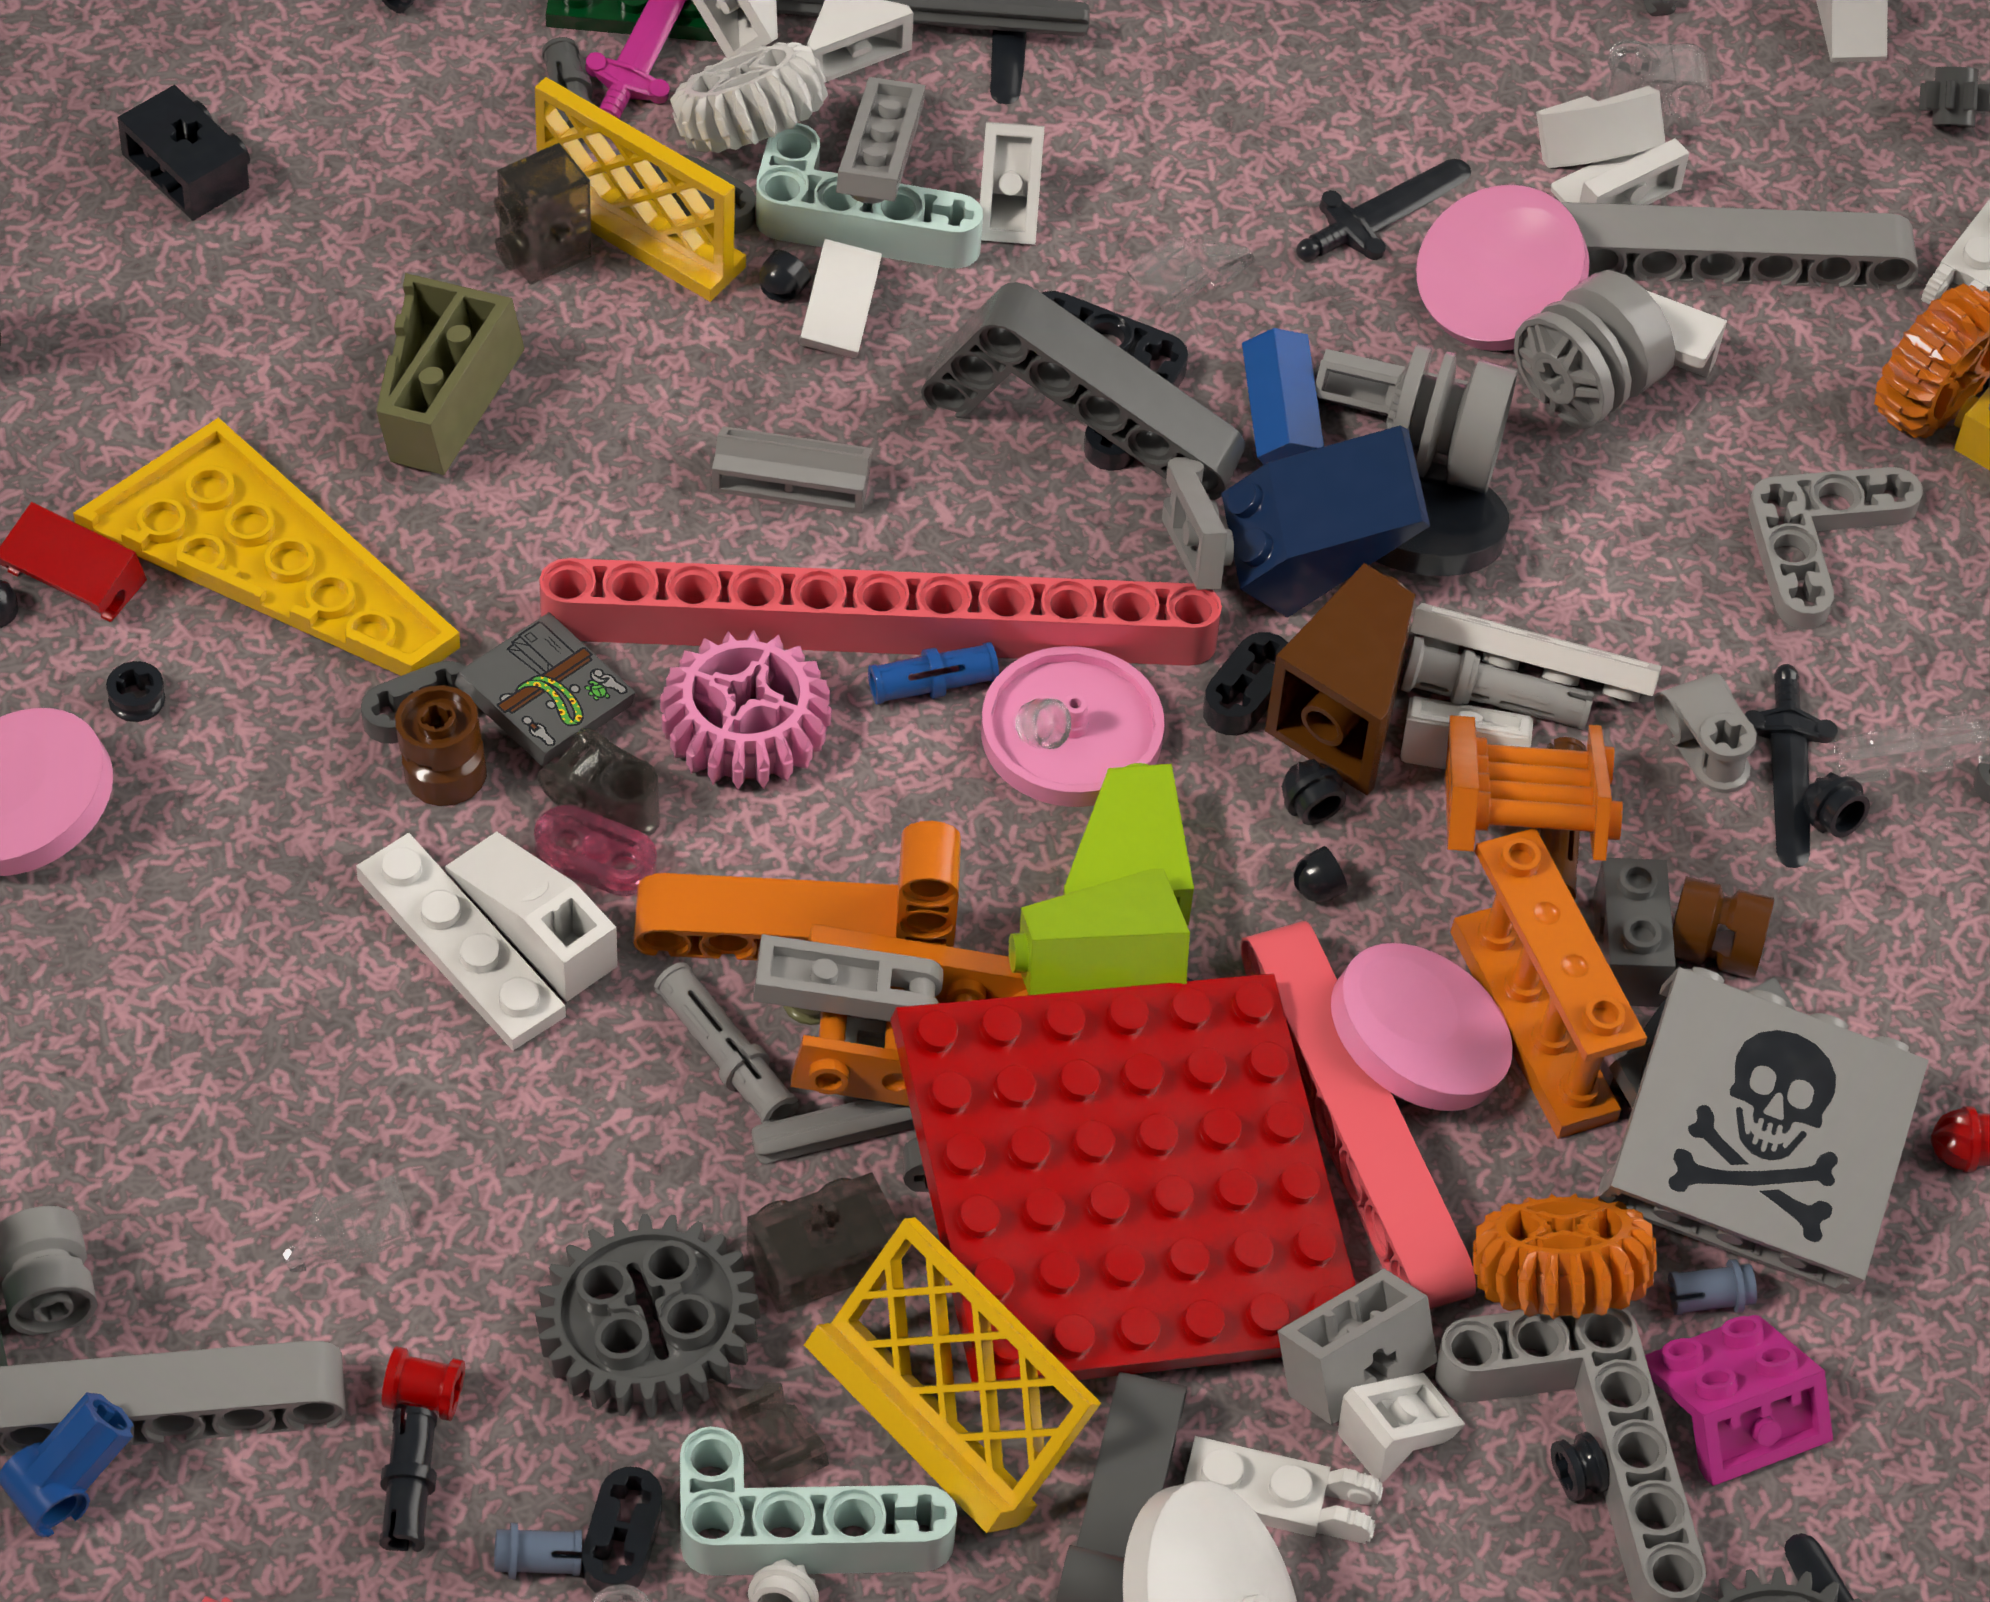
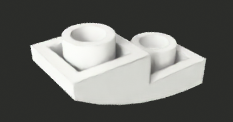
(1601, 130)
(840, 299)

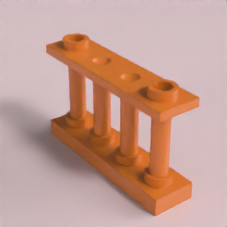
(1528, 788)
(1548, 982)
(874, 1072)

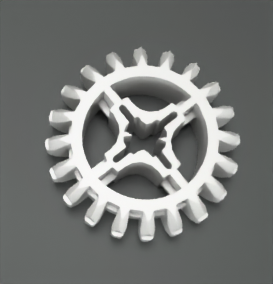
(749, 97)

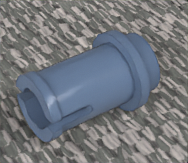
(1713, 1288)
(532, 1551)

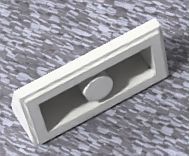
(1428, 728)

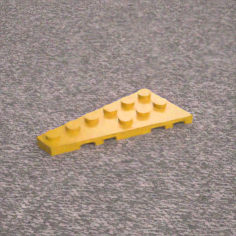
(251, 535)

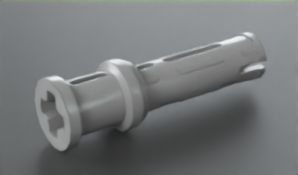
(1468, 679)

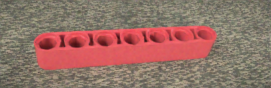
(1362, 1125)

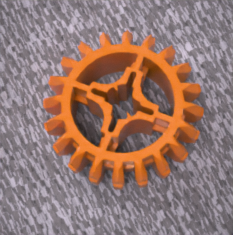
(1937, 363)
(1564, 1256)

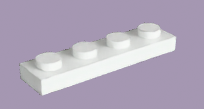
(1561, 659)
(460, 941)

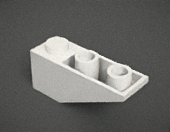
(539, 913)

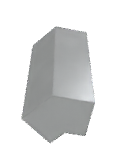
(1358, 382)
(791, 469)

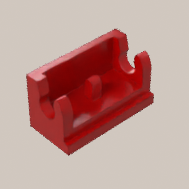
(72, 560)

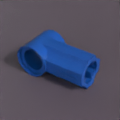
(52, 1476)

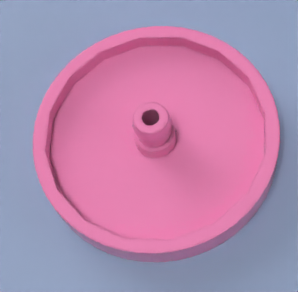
(1499, 263)
(1112, 723)
(50, 786)
(1421, 1027)

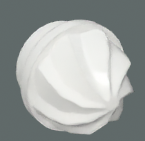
(782, 1583)

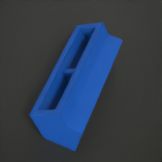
(1282, 394)

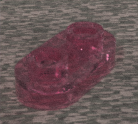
(599, 848)

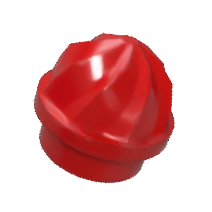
(1963, 1139)

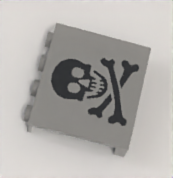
(1766, 1130)

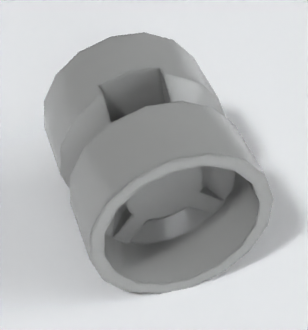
(45, 1270)

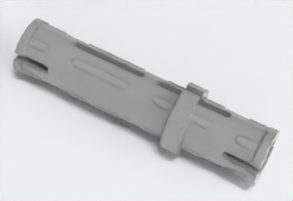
(741, 1064)

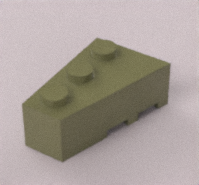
(444, 369)

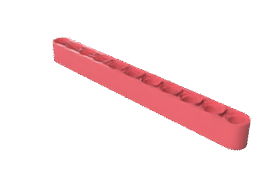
(879, 609)

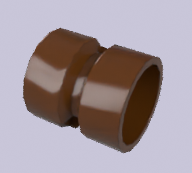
(441, 745)
(1696, 923)

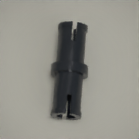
(408, 1479)

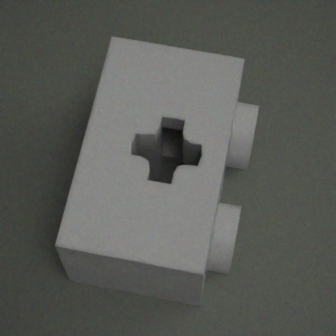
(1357, 1339)

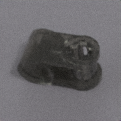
(605, 782)

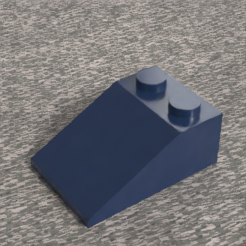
(1323, 515)

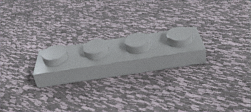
(880, 140)

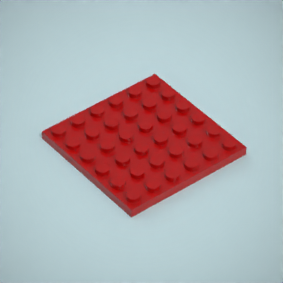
(1126, 1170)

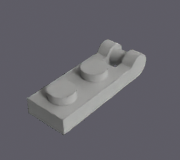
(1196, 524)
(842, 978)

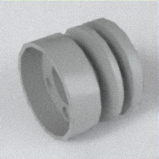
(1595, 348)
(1454, 417)

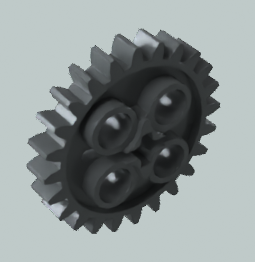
(708, 1296)

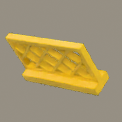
(687, 249)
(928, 1425)

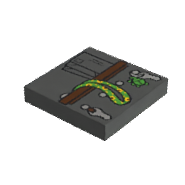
(544, 688)

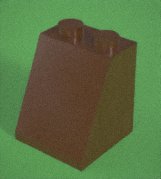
(1342, 677)

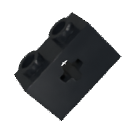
(184, 152)

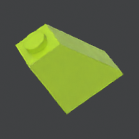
(1135, 830)
(1103, 937)

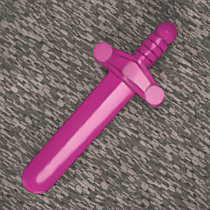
(629, 74)

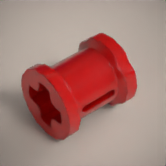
(423, 1383)

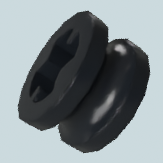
(126, 704)
(1580, 1466)

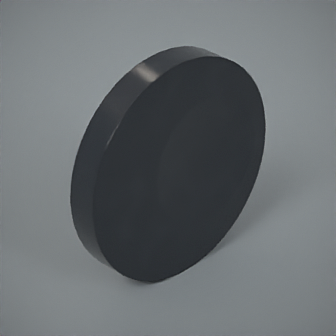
(1463, 533)

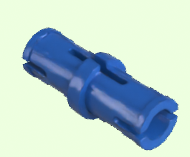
(892, 682)

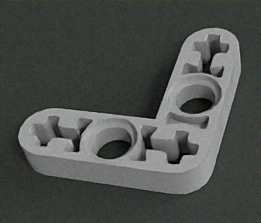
(1807, 515)

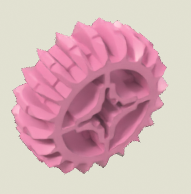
(748, 721)

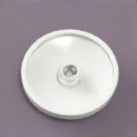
(1202, 1547)

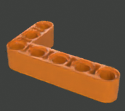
(730, 913)

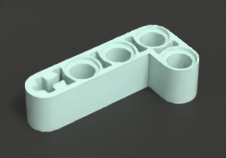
(802, 207)
(811, 1511)

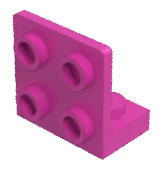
(1747, 1396)

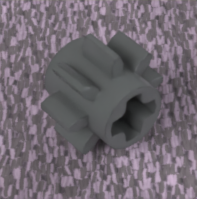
(1955, 97)

